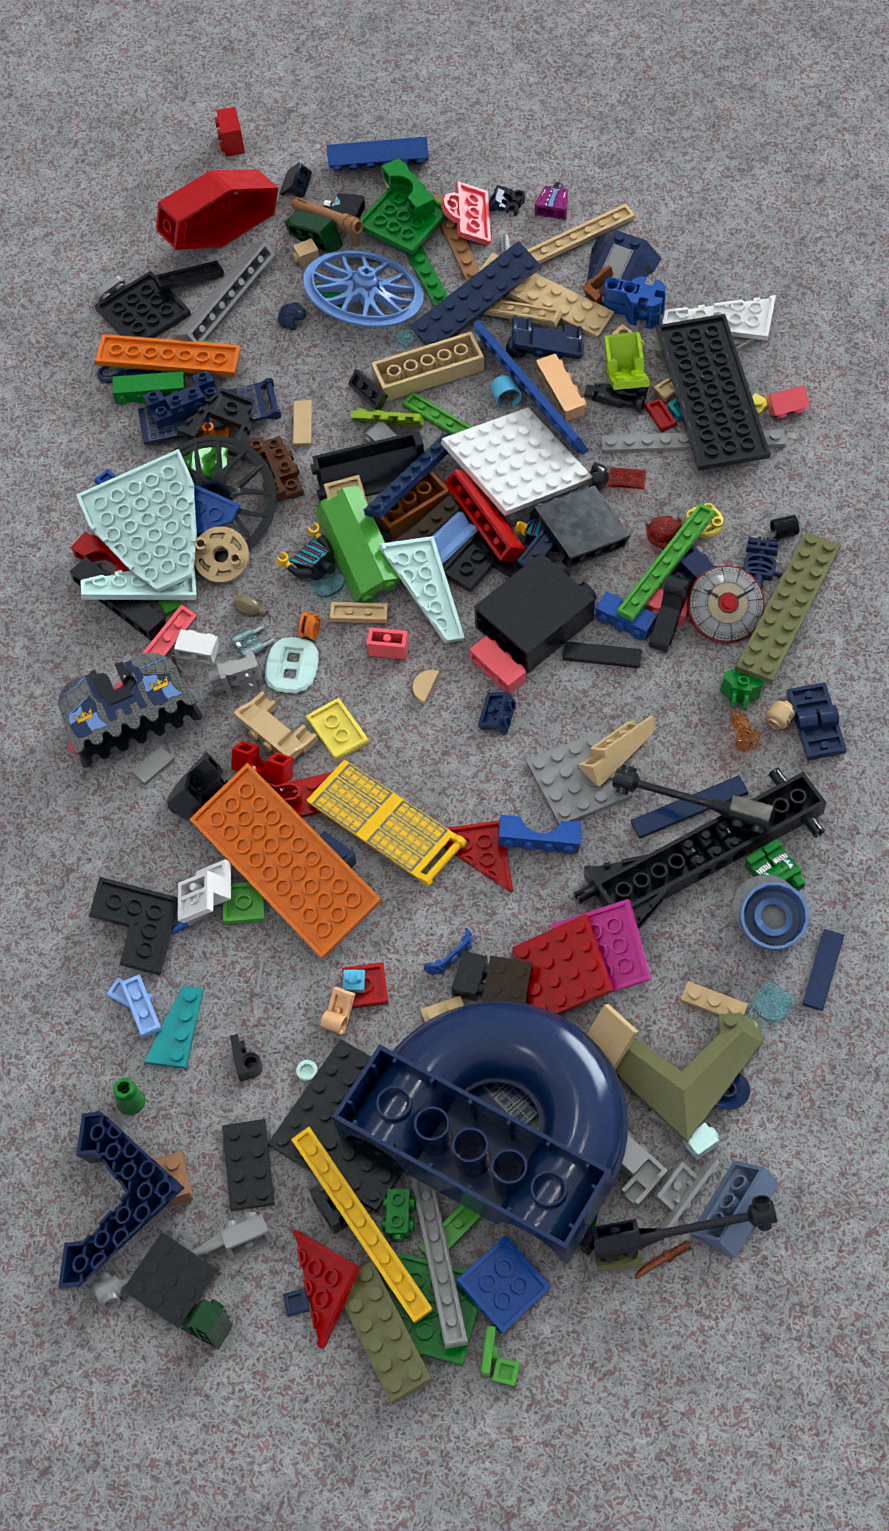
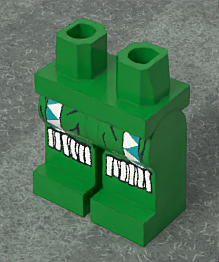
(776, 862)

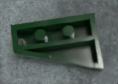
(319, 228)
(208, 1323)

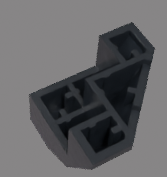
(196, 787)

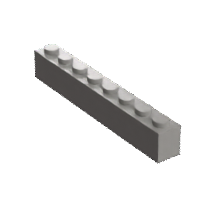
(226, 293)

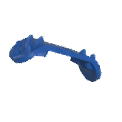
(441, 966)

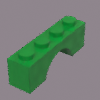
(398, 175)

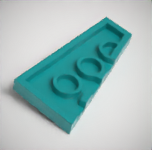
(175, 1040)

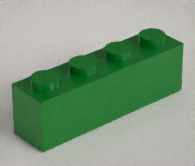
(132, 387)

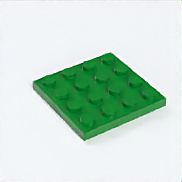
(395, 224)
(427, 1331)

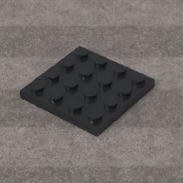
(142, 309)

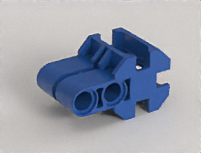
(636, 299)

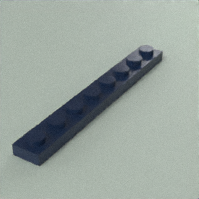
(407, 480)

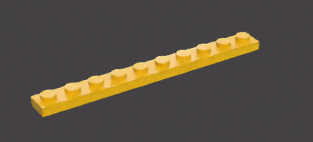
(362, 1225)

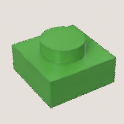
(506, 1372)

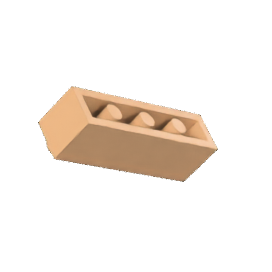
(560, 387)

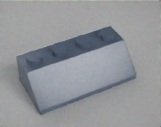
(733, 1197)

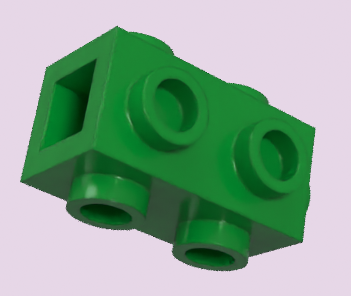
(398, 1218)

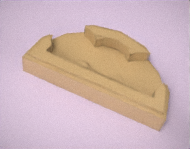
(424, 684)

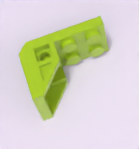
(625, 361)

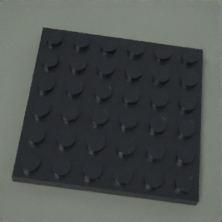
(361, 1163)

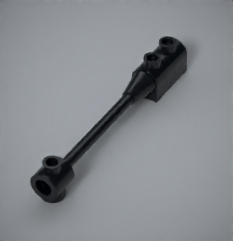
(739, 811)
(628, 1238)

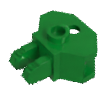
(740, 688)

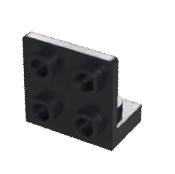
(329, 1210)

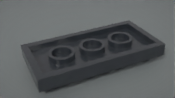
(248, 1165)

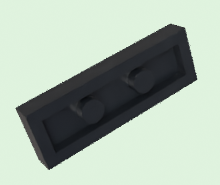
(367, 390)

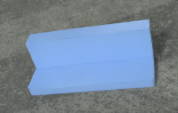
(453, 535)

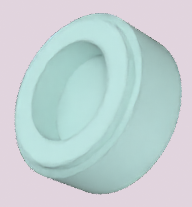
(306, 1070)

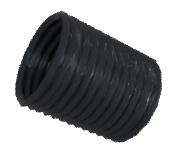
(785, 526)

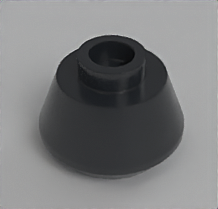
(514, 353)

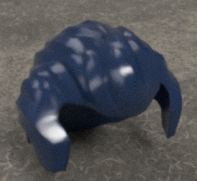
(289, 314)

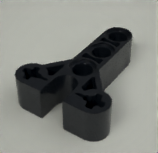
(673, 600)

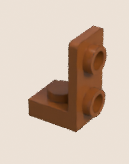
(591, 286)

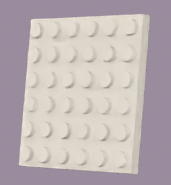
(516, 461)

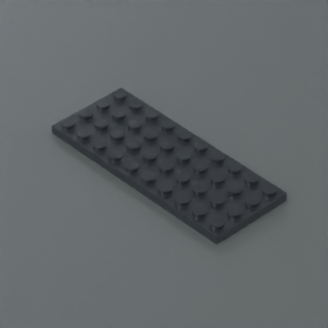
(712, 392)

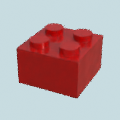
(229, 131)

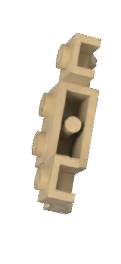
(270, 731)

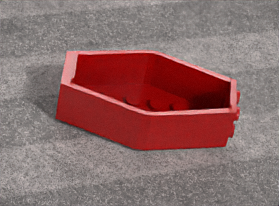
(216, 208)

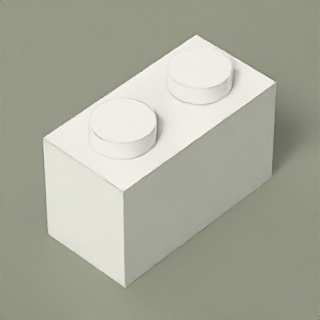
(196, 646)

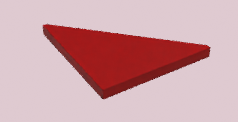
(482, 851)
(326, 1283)

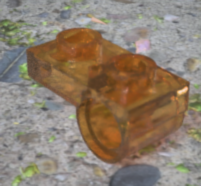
(744, 731)

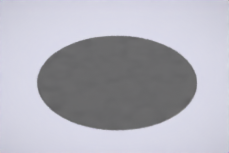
(771, 915)

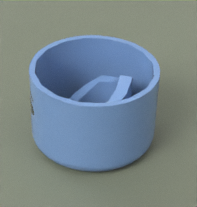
(774, 894)

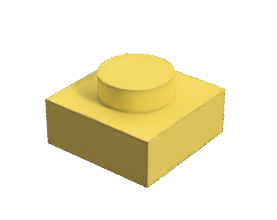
(760, 403)

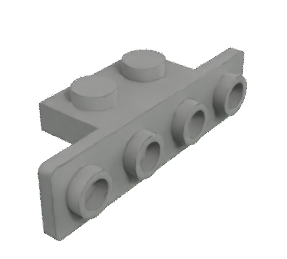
(681, 1188)

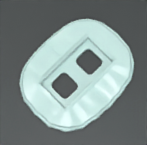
(278, 663)

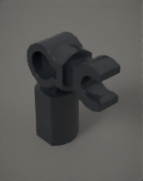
(516, 197)

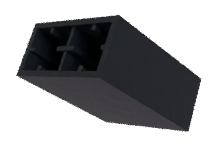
(535, 611)

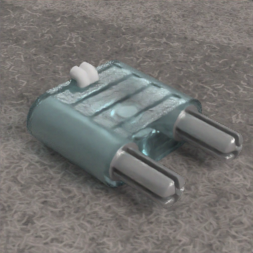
(248, 640)

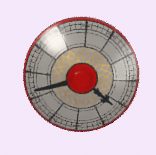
(725, 604)

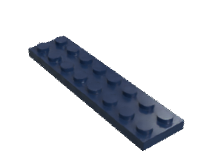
(476, 295)

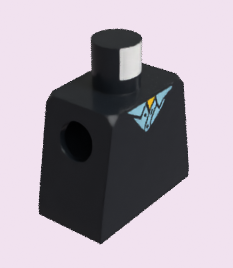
(347, 203)

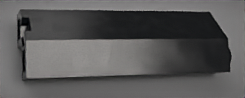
(375, 462)

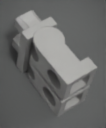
(236, 675)

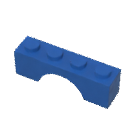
(514, 833)

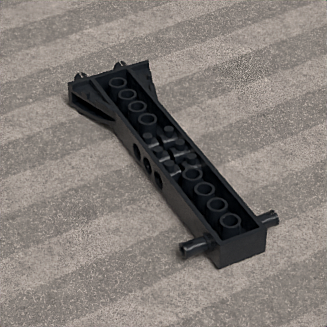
(675, 866)

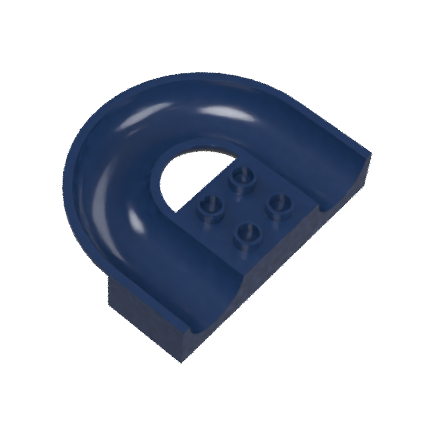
(422, 1116)

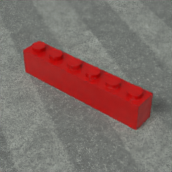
(485, 516)

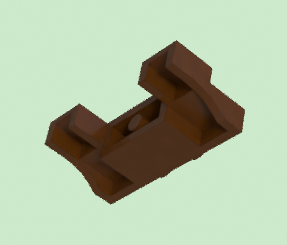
(280, 465)

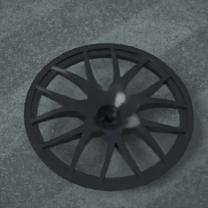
(218, 485)

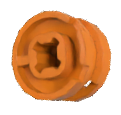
(309, 625)

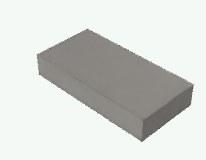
(153, 765)

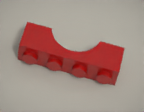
(94, 549)

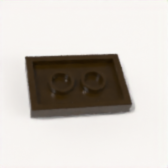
(507, 980)

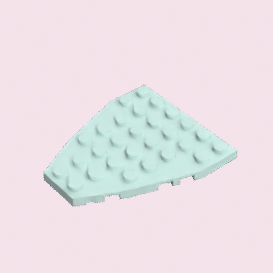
(148, 519)

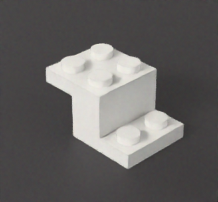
(204, 891)

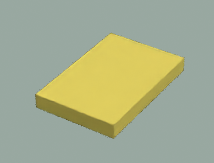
(337, 729)

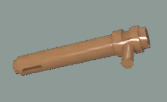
(344, 221)

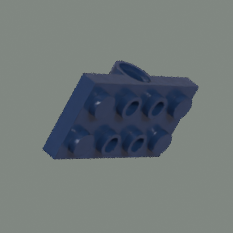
(817, 721)

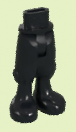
(606, 395)

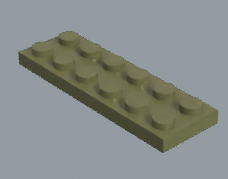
(385, 1336)

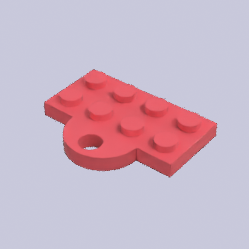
(469, 212)

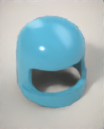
(504, 384)

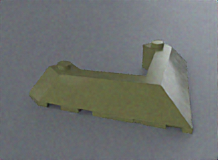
(688, 1096)

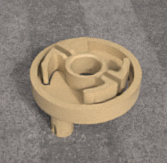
(207, 547)

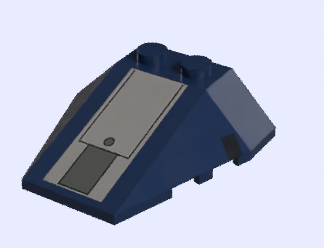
(626, 255)

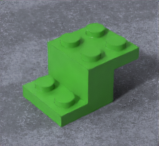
(207, 460)

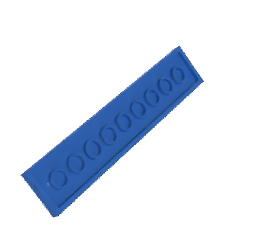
(530, 388)

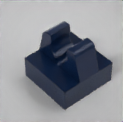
(497, 201)

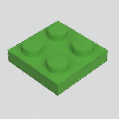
(244, 906)

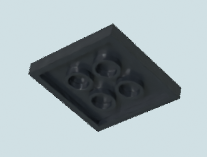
(170, 1280)

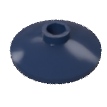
(739, 1094)

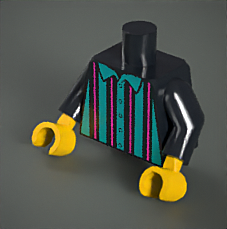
(312, 560)

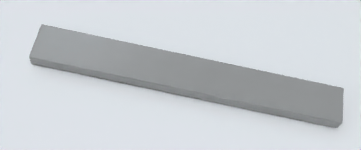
(439, 1265)

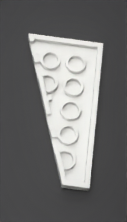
(745, 318)

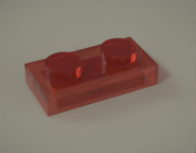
(627, 478)

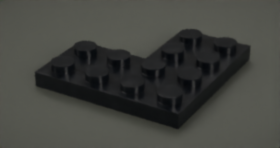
(474, 561)
(147, 916)

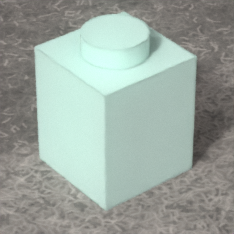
(702, 1141)

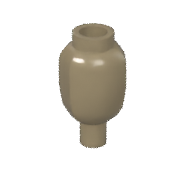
(248, 605)

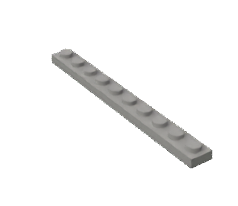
(668, 442)

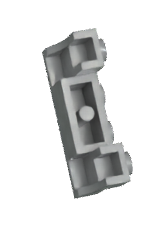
(642, 1170)

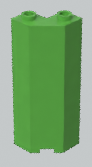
(356, 544)

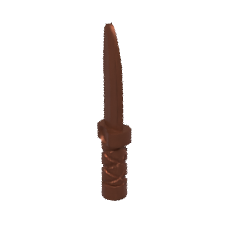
(667, 1255)

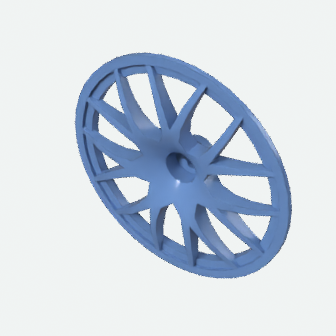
(362, 287)

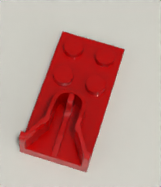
(298, 792)

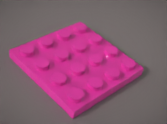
(619, 944)

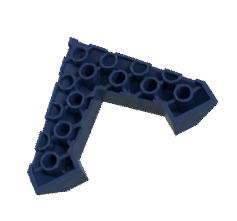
(146, 1189)

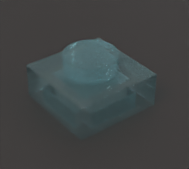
(405, 338)

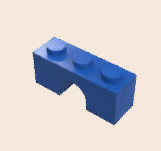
(607, 613)

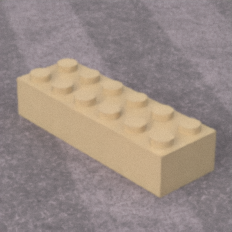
(428, 366)

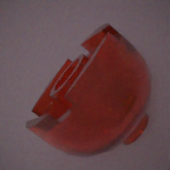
(662, 530)

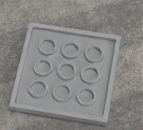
(566, 786)

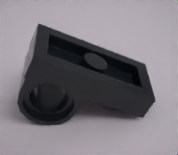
(243, 1058)

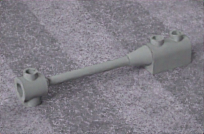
(234, 1238)

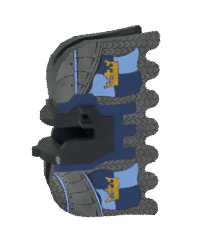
(107, 717)

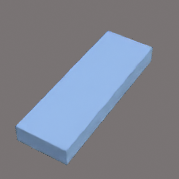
(141, 1006)

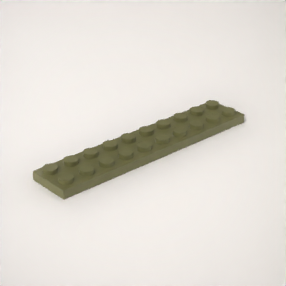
(787, 608)

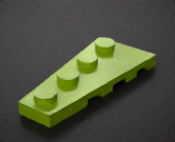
(394, 418)

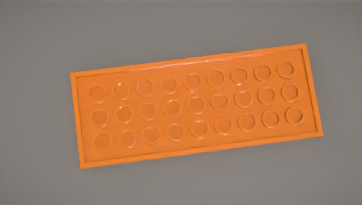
(286, 860)

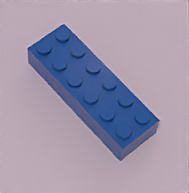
(377, 152)

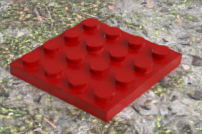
(565, 967)

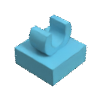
(354, 981)

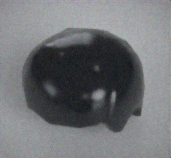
(600, 476)

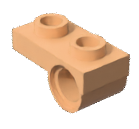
(338, 1011)

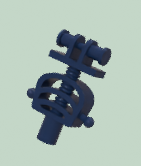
(760, 564)

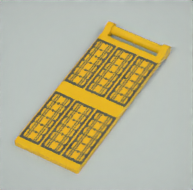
(385, 821)

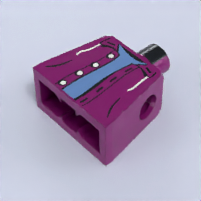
(552, 202)

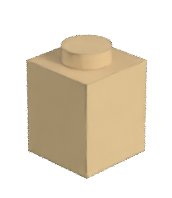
(305, 252)

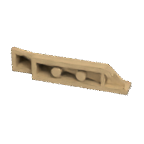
(616, 749)

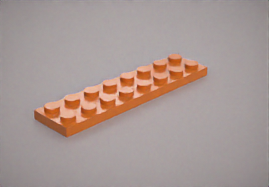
(168, 355)

